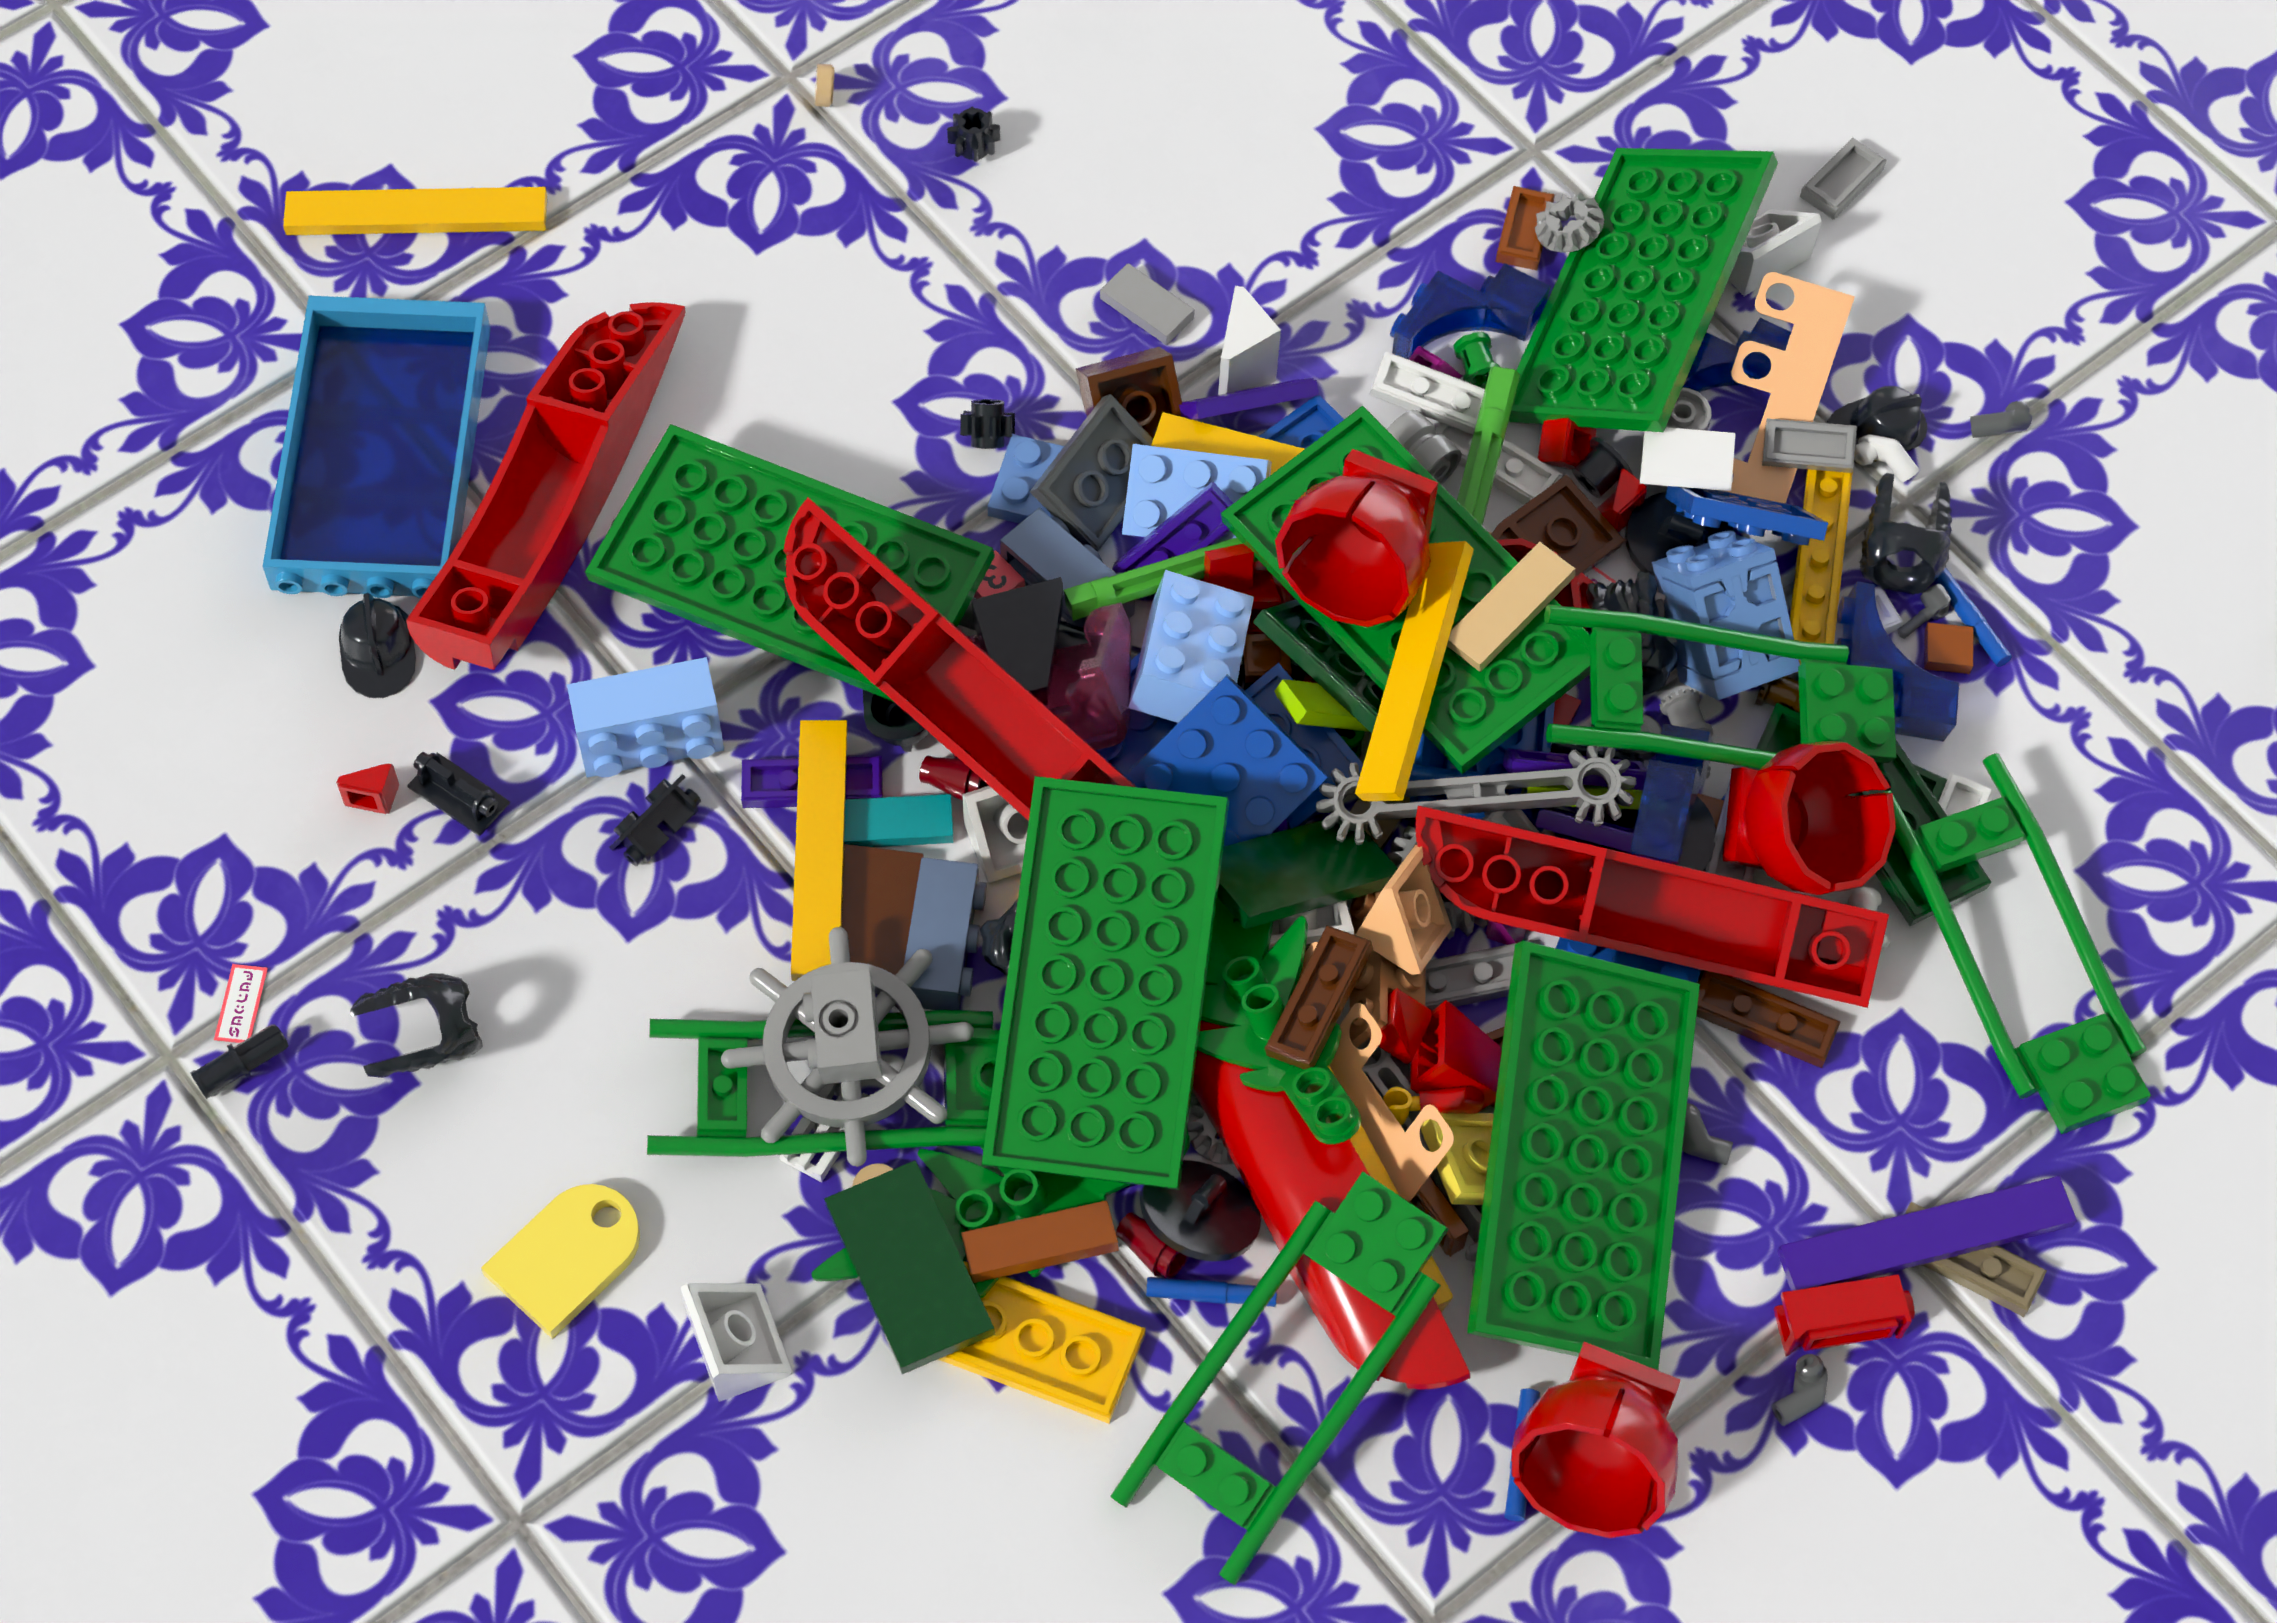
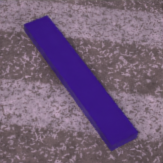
(1928, 1235)

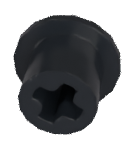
(1600, 468)

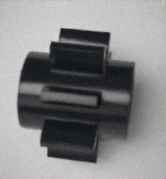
(973, 134)
(987, 423)

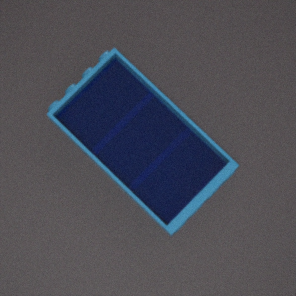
(377, 445)

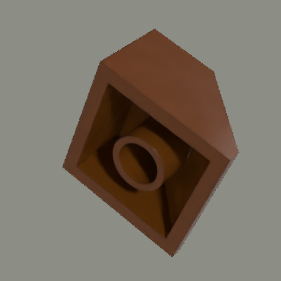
(1139, 381)

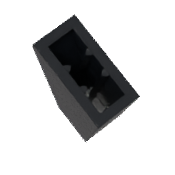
(1022, 632)

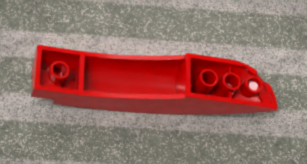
(547, 487)
(930, 665)
(1652, 907)
(1285, 1175)

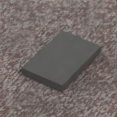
(1091, 473)

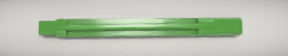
(1488, 441)
(1137, 582)

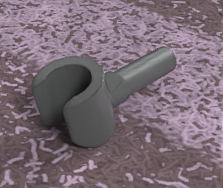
(1936, 607)

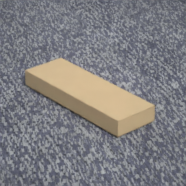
(1510, 606)

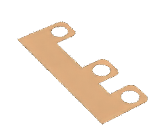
(1795, 374)
(1398, 1150)

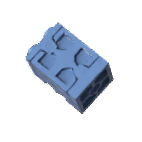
(1732, 587)

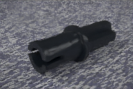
(240, 1060)

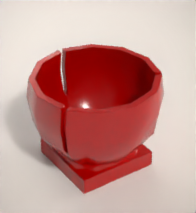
(1359, 541)
(1802, 822)
(1600, 1447)

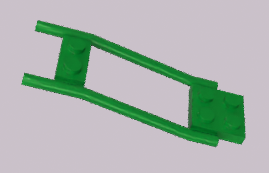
(1834, 698)
(2077, 1070)
(723, 1091)
(1378, 1249)

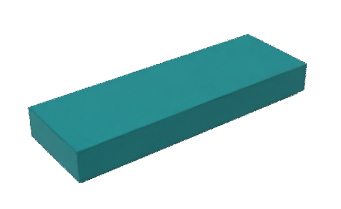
(899, 821)

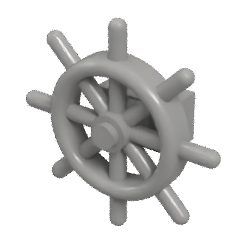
(845, 1015)

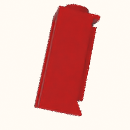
(1844, 1313)

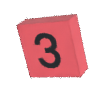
(999, 578)

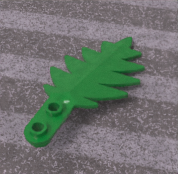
(1248, 995)
(989, 1200)

